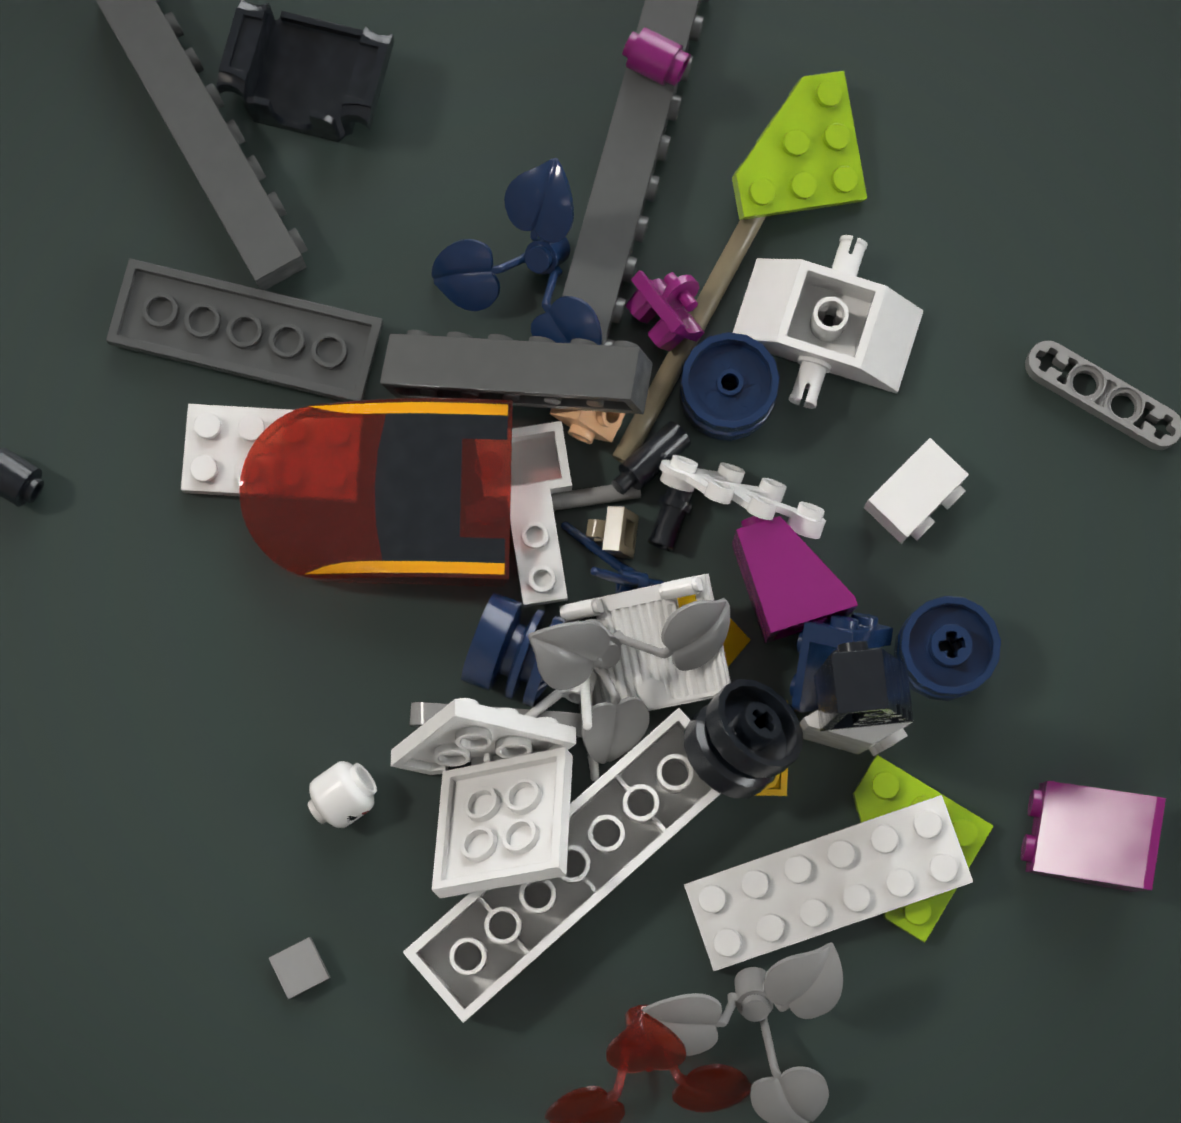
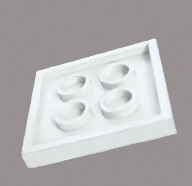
(503, 823)

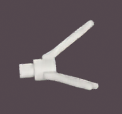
(580, 695)

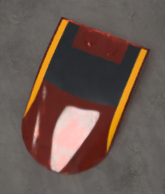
(385, 491)

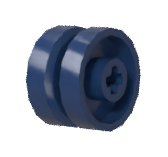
(734, 360)
(966, 630)

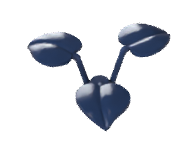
(536, 203)

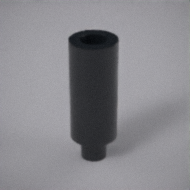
(645, 461)

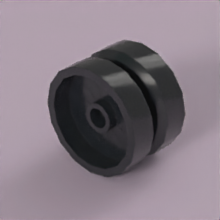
(743, 739)

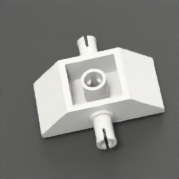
(870, 321)

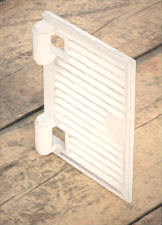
(642, 617)

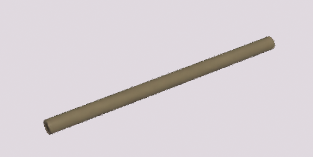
(674, 361)

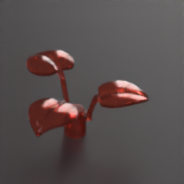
(649, 1046)

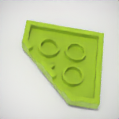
(804, 154)
(889, 789)

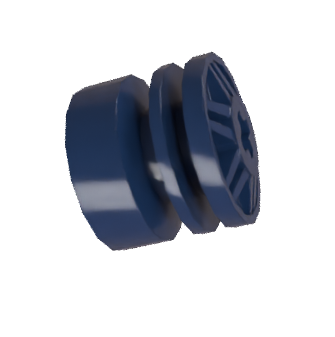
(504, 648)

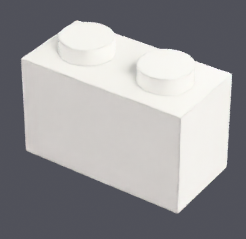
(916, 491)

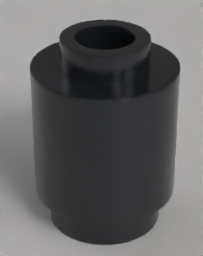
(19, 479)

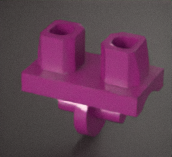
(671, 301)

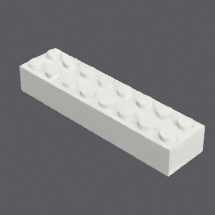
(610, 835)

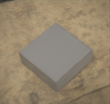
(299, 967)

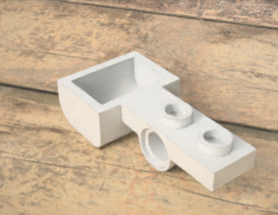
(538, 471)

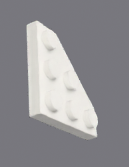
(477, 735)

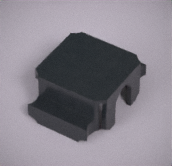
(304, 71)

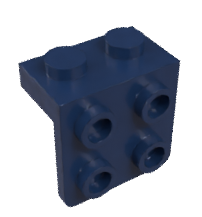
(820, 640)

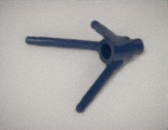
(625, 579)

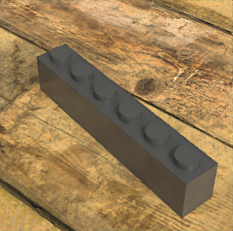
(528, 372)

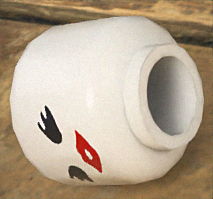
(342, 794)

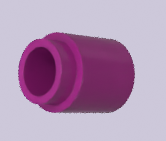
(655, 57)

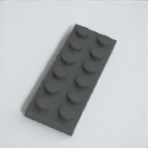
(245, 331)

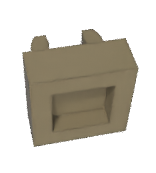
(615, 533)

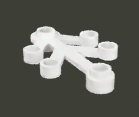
(726, 486)

